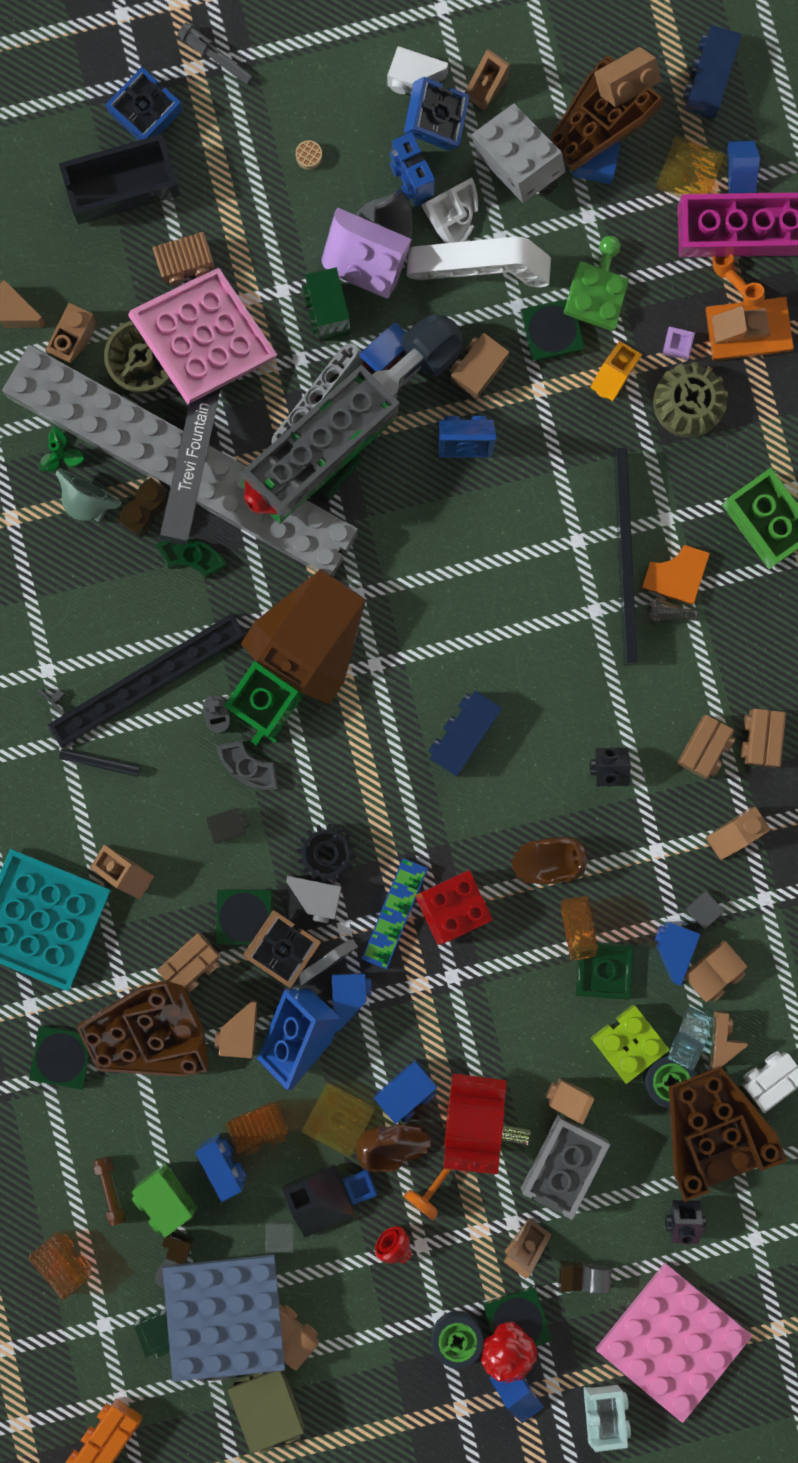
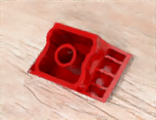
(474, 1124)

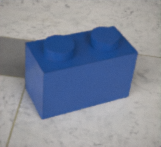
(406, 1092)

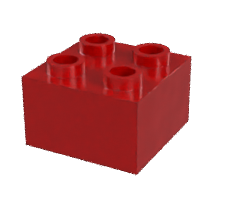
(453, 907)

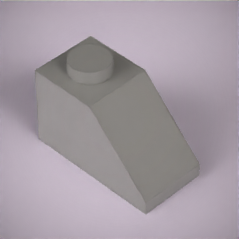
(316, 897)

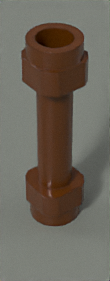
(116, 1214)

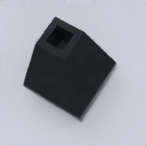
(318, 1200)

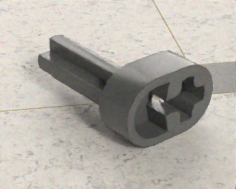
(214, 708)

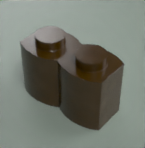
(140, 513)

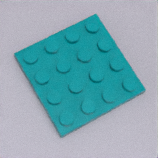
(46, 919)

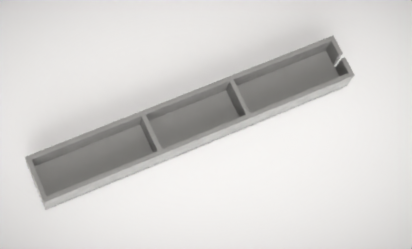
(153, 448)

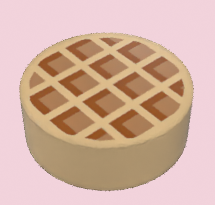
(308, 155)

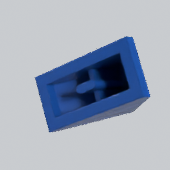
(742, 166)
(601, 167)
(518, 1398)

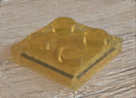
(689, 169)
(338, 1119)

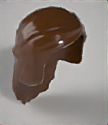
(550, 861)
(387, 1147)

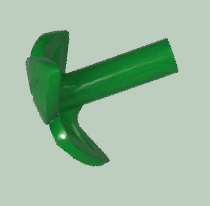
(57, 444)

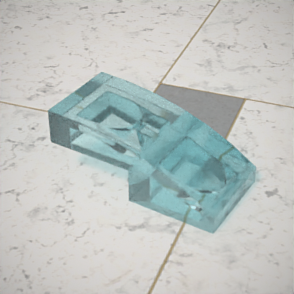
(691, 1038)

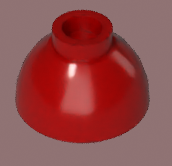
(393, 1246)

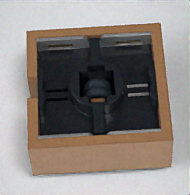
(281, 949)

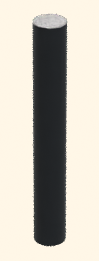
(99, 762)

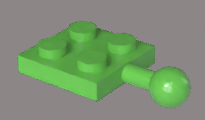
(596, 292)

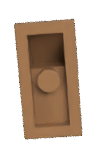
(740, 325)
(721, 1048)
(526, 1248)

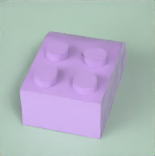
(365, 253)

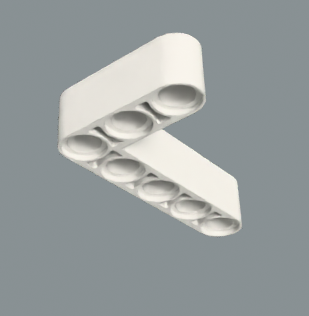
(481, 257)

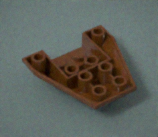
(596, 125)
(309, 636)
(148, 1033)
(717, 1133)

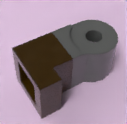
(178, 1253)
(584, 1277)

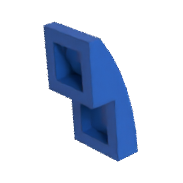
(385, 348)

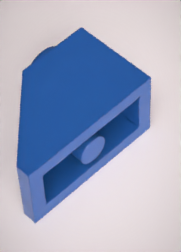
(675, 949)
(349, 994)

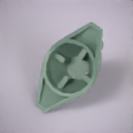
(83, 499)

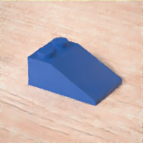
(466, 437)
(297, 1035)

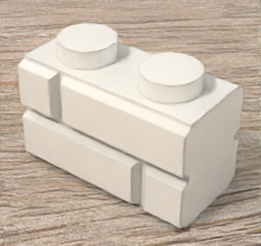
(771, 1082)

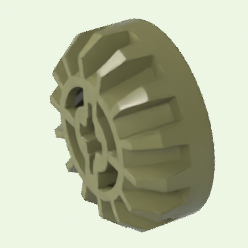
(129, 340)
(685, 417)

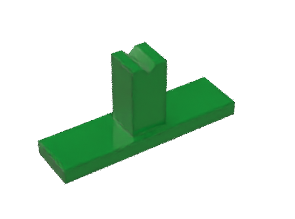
(259, 736)

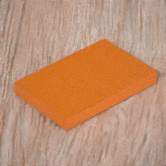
(777, 342)

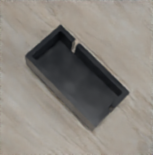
(119, 179)

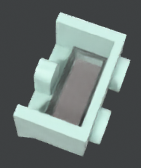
(606, 1417)

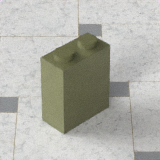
(266, 1410)

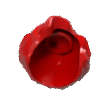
(508, 1353)

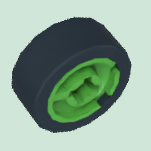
(657, 1075)
(461, 1325)

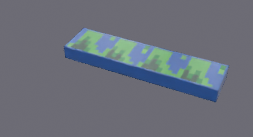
(394, 913)

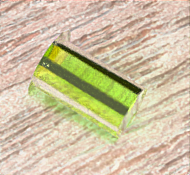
(516, 1134)

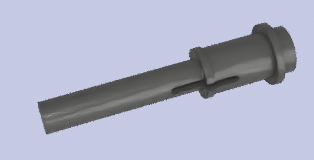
(204, 46)

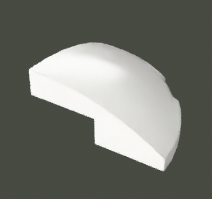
(453, 212)

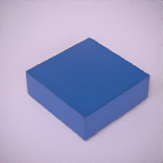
(359, 1186)

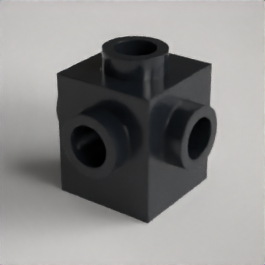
(611, 766)
(685, 1222)

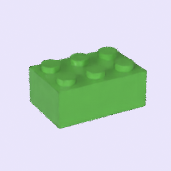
(766, 517)

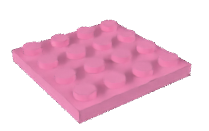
(202, 335)
(673, 1342)

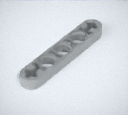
(322, 385)

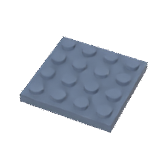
(223, 1318)

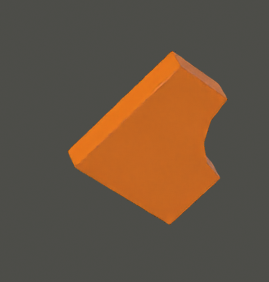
(678, 577)

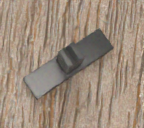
(54, 699)

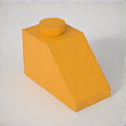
(615, 371)

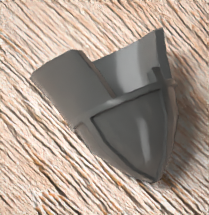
(390, 212)

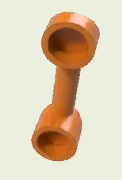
(725, 268)

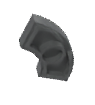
(246, 768)
(324, 964)

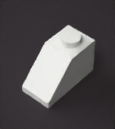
(411, 66)

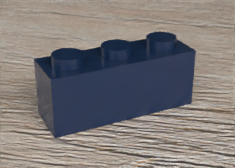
(711, 71)
(464, 732)

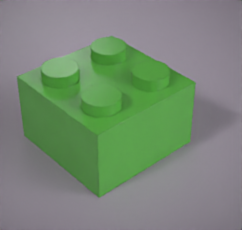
(164, 1200)

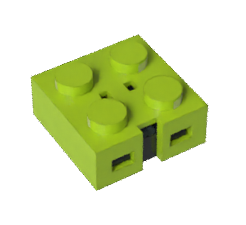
(623, 1035)

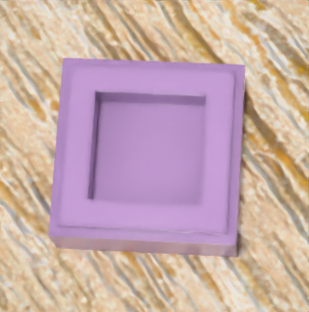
(678, 343)

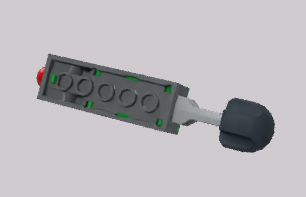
(344, 423)

